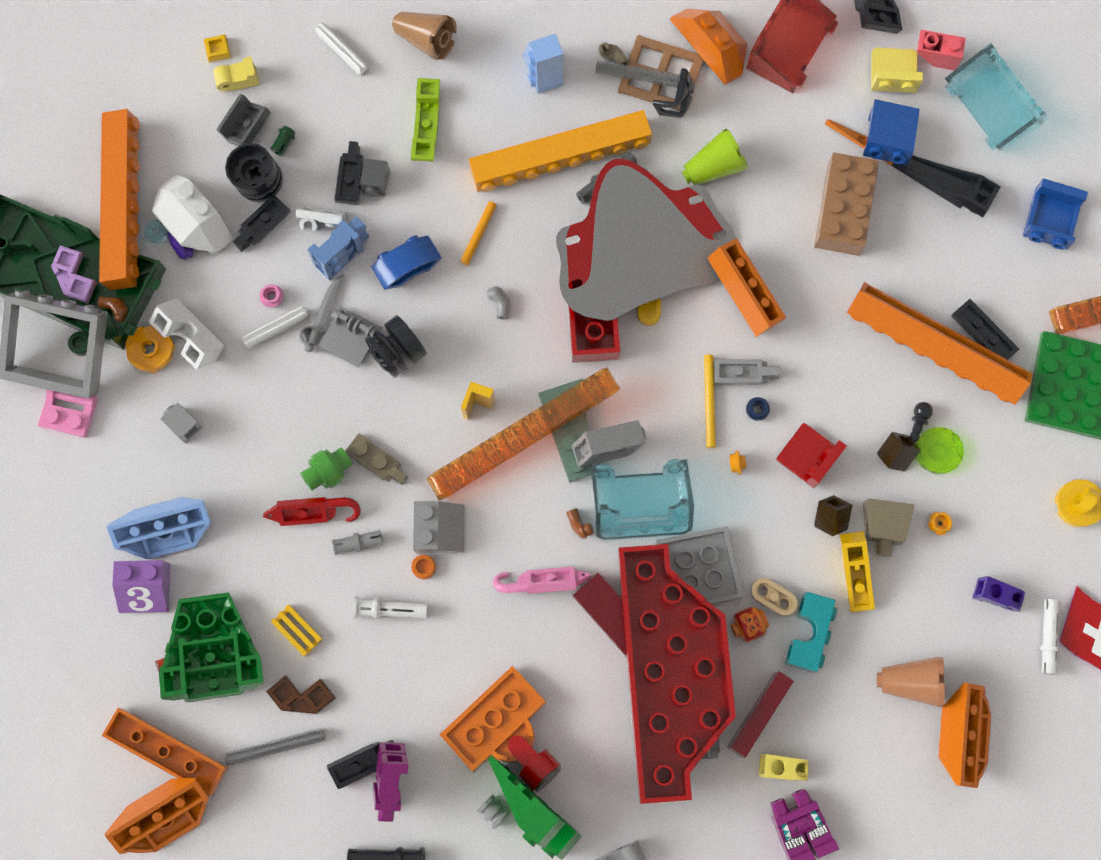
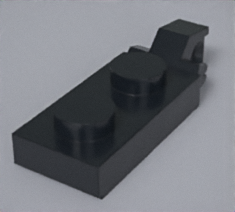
(349, 175)
(261, 222)
(355, 765)

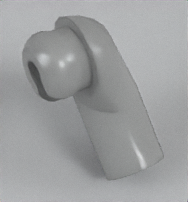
(503, 301)

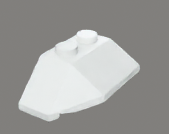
(190, 216)

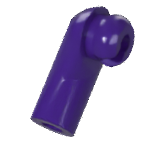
(181, 251)

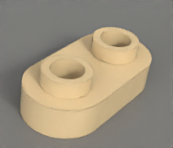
(773, 597)

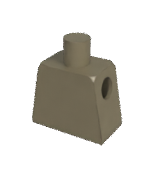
(886, 523)

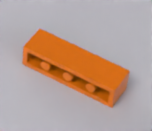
(746, 287)

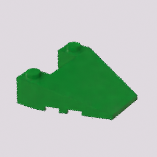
(534, 816)

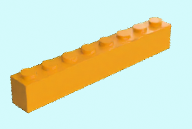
(560, 151)

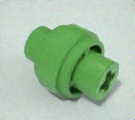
(326, 469)

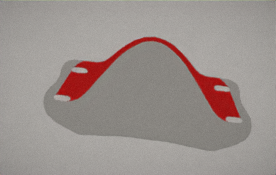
(638, 243)

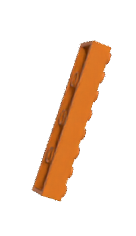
(164, 750)

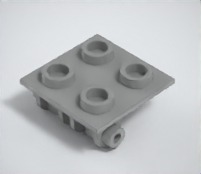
(347, 336)

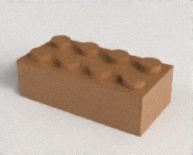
(846, 204)

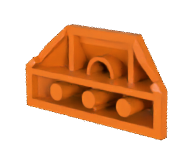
(714, 41)
(965, 735)
(159, 817)

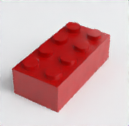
(592, 337)

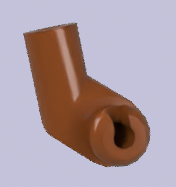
(116, 305)

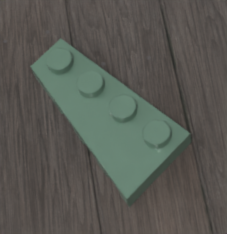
(568, 434)

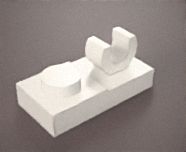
(315, 215)

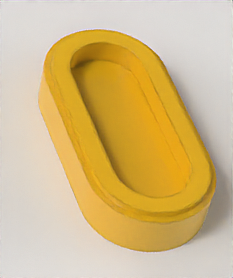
(650, 312)

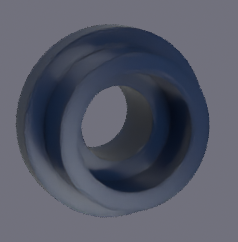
(762, 403)

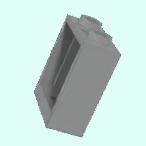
(608, 443)

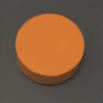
(423, 567)

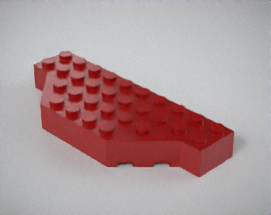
(674, 672)

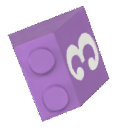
(141, 586)

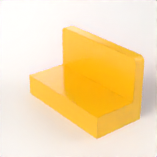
(477, 394)

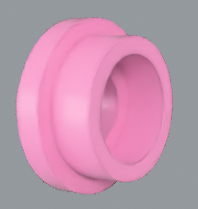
(271, 289)

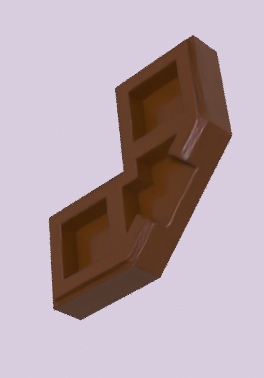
(310, 701)

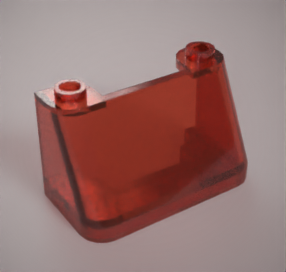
(791, 41)

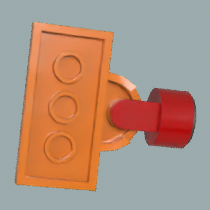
(501, 727)

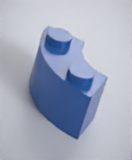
(406, 261)

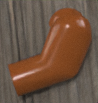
(577, 525)

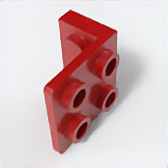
(809, 455)

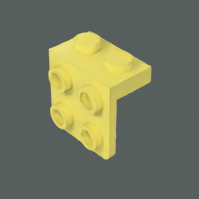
(895, 70)

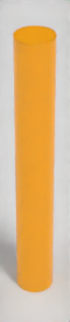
(478, 233)

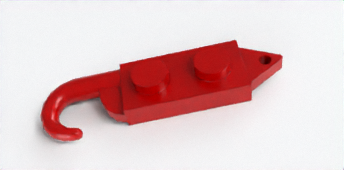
(310, 510)

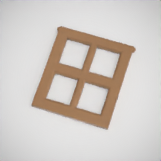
(668, 51)

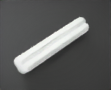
(341, 49)
(275, 327)

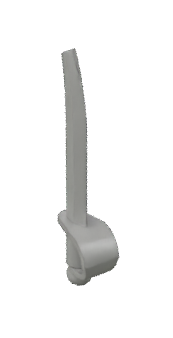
(316, 329)

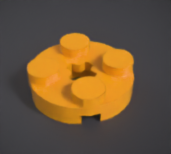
(152, 361)

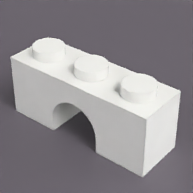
(175, 319)

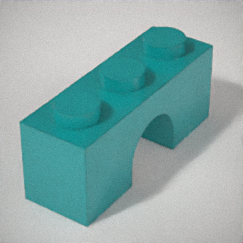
(818, 612)

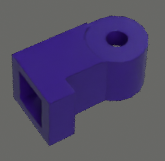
(998, 593)

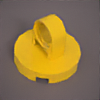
(1079, 503)

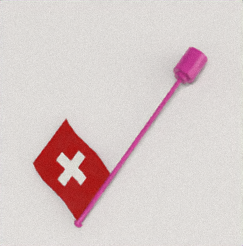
(1083, 628)

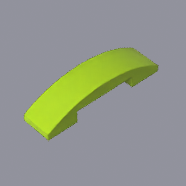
(426, 120)

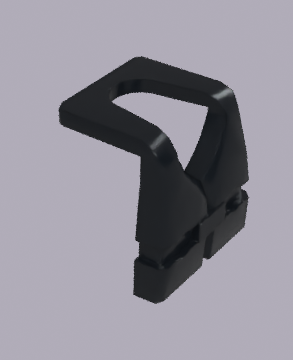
(683, 96)

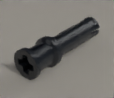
(374, 854)

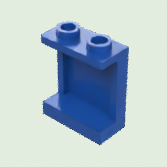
(891, 132)
(1054, 214)

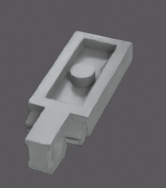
(743, 372)

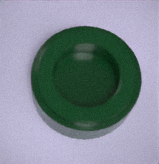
(78, 343)

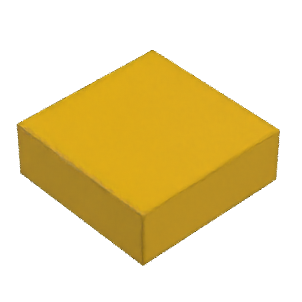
(217, 48)

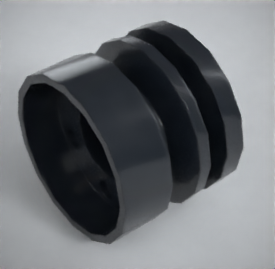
(250, 162)
(395, 346)

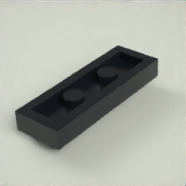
(984, 330)

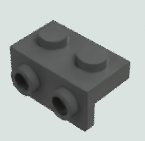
(243, 121)

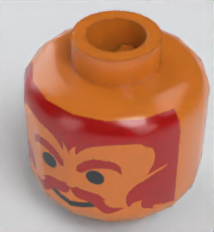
(749, 624)

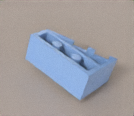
(544, 63)

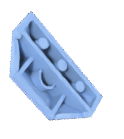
(160, 528)

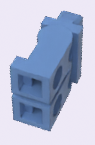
(339, 248)

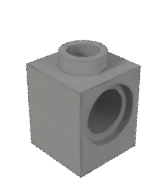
(181, 422)

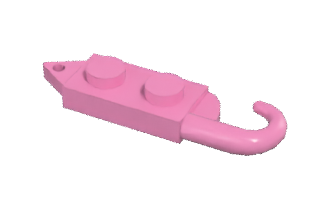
(543, 580)

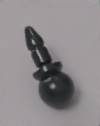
(922, 412)

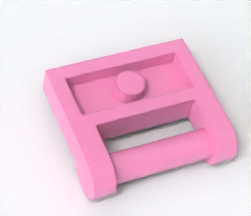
(65, 419)

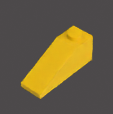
(857, 571)

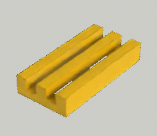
(282, 616)

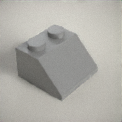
(438, 527)

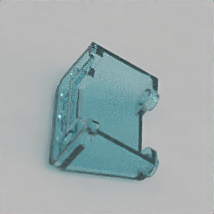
(995, 98)
(642, 502)

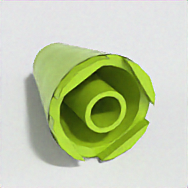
(715, 160)

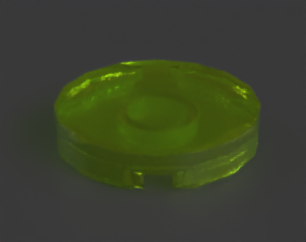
(940, 450)

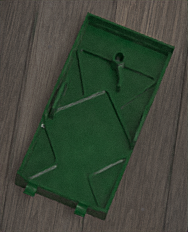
(29, 248)

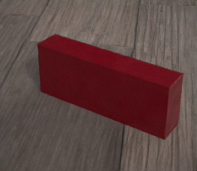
(604, 608)
(760, 714)

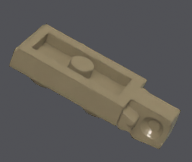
(375, 459)

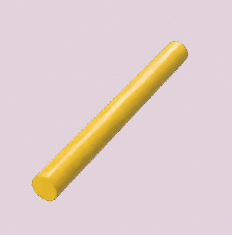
(709, 401)

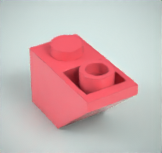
(941, 49)

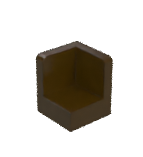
(898, 451)
(833, 515)

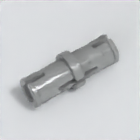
(357, 542)

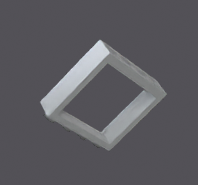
(45, 380)

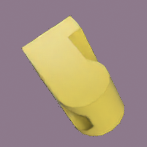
(236, 75)
(783, 767)

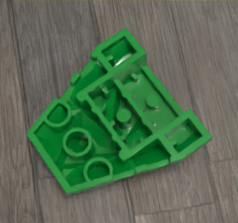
(208, 652)

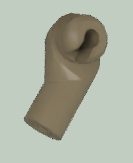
(613, 53)

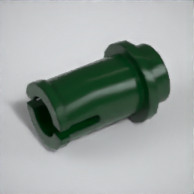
(283, 140)

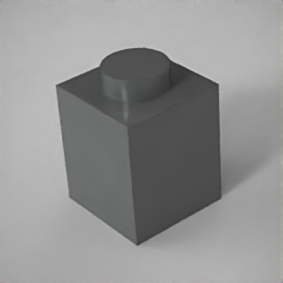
(374, 177)

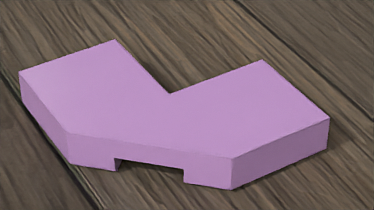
(65, 268)

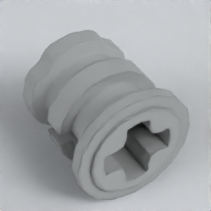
(493, 811)

